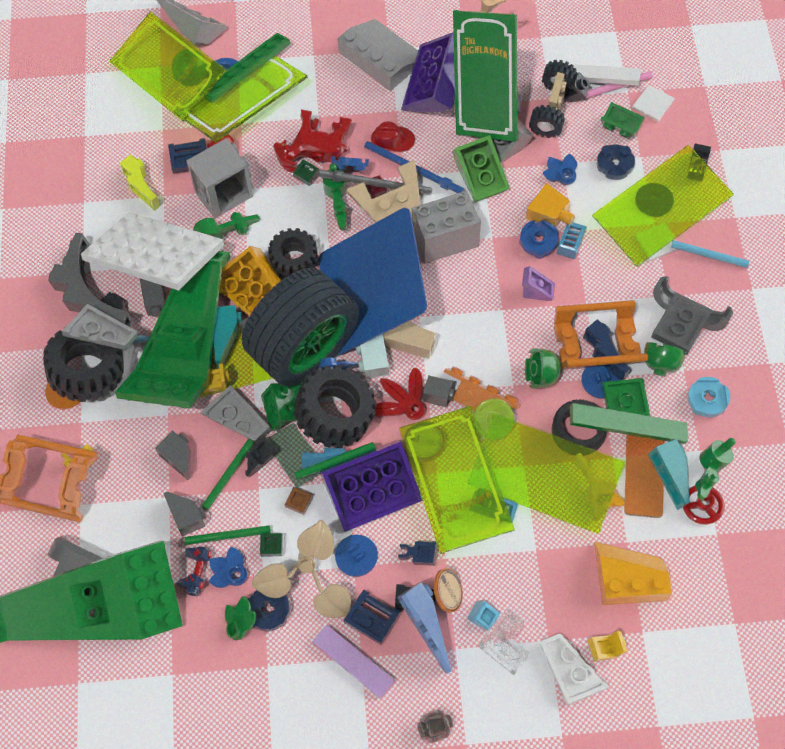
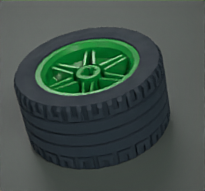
(299, 325)

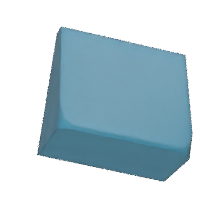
(483, 615)

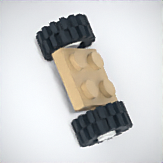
(549, 119)

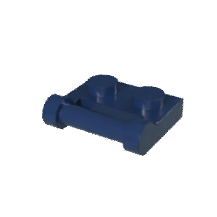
(179, 159)
(368, 622)

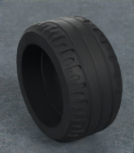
(563, 413)

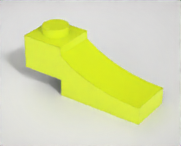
(135, 174)

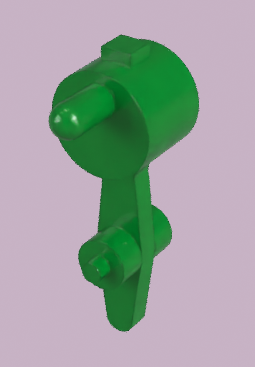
(336, 191)
(238, 223)
(713, 460)

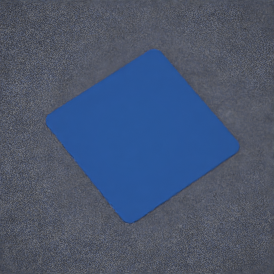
(380, 274)

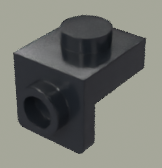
(580, 88)

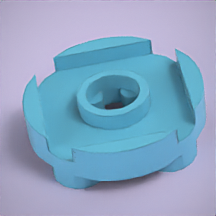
(702, 406)

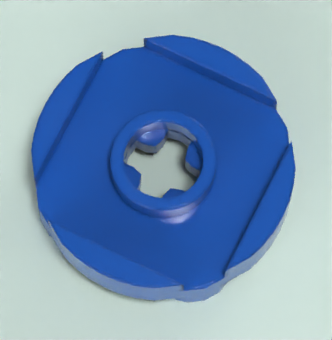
(346, 161)
(539, 248)

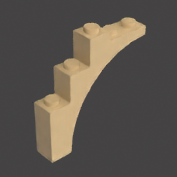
(410, 339)

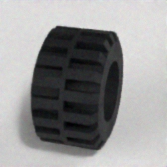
(292, 241)

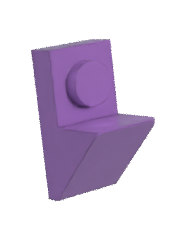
(537, 285)

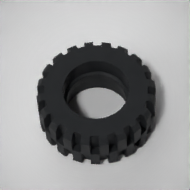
(81, 383)
(339, 384)

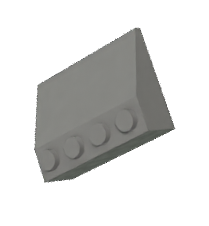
(378, 52)

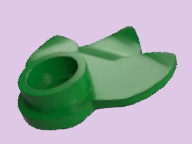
(239, 619)

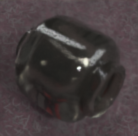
(434, 726)

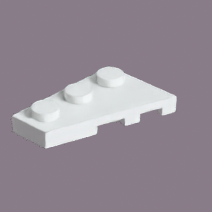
(570, 671)

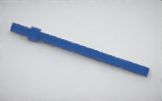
(444, 183)

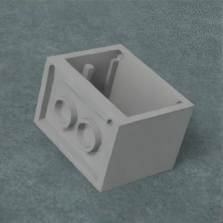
(220, 177)
(446, 226)

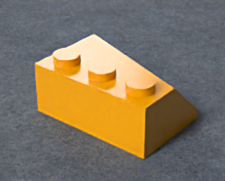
(248, 278)
(630, 576)

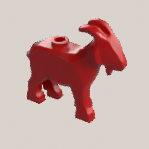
(313, 143)

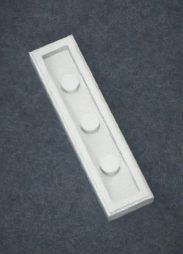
(609, 74)

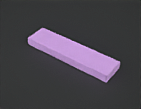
(353, 661)

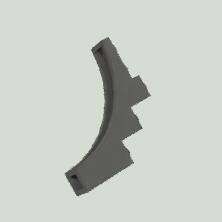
(72, 281)

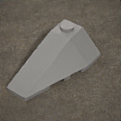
(192, 23)

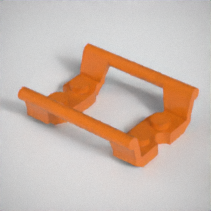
(624, 330)
(68, 492)

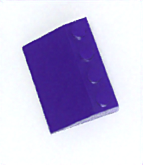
(432, 77)
(371, 485)

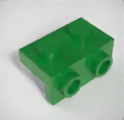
(622, 120)

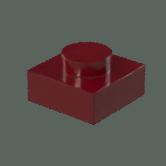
(375, 191)

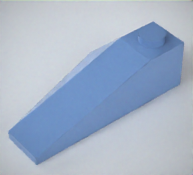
(422, 612)

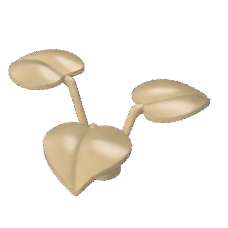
(312, 544)

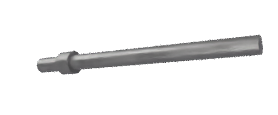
(339, 176)

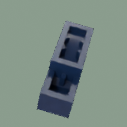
(598, 337)

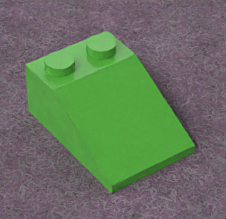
(480, 168)

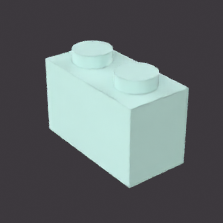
(374, 358)

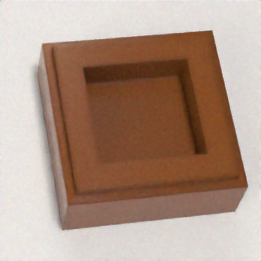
(298, 500)

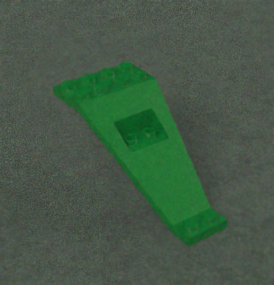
(180, 348)
(127, 590)

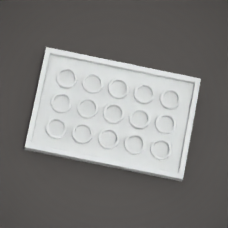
(153, 250)

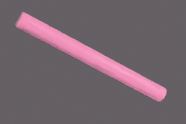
(609, 87)

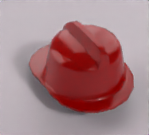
(393, 137)

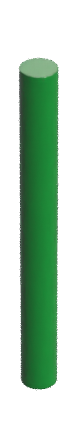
(334, 460)
(227, 474)
(225, 535)

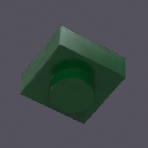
(305, 172)
(271, 544)

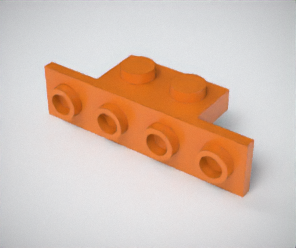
(472, 392)

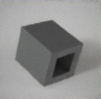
(438, 391)

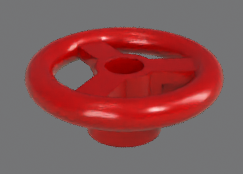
(707, 508)

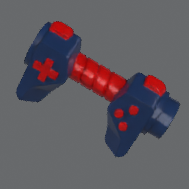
(194, 582)

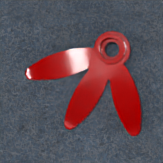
(405, 400)

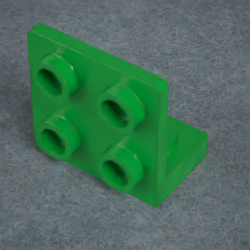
(279, 404)

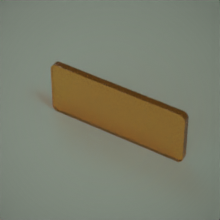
(642, 483)

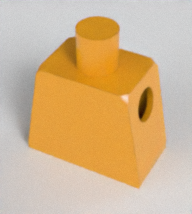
(550, 206)

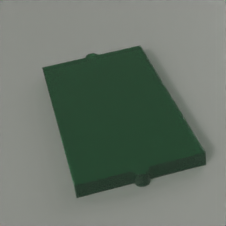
(291, 447)

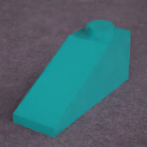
(225, 332)
(671, 467)

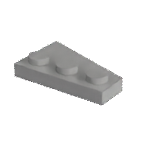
(100, 328)
(237, 415)

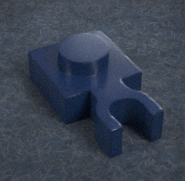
(422, 553)

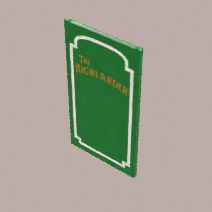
(485, 74)

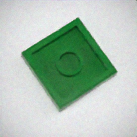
(626, 396)

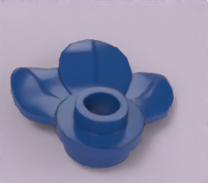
(559, 169)
(333, 362)
(225, 569)

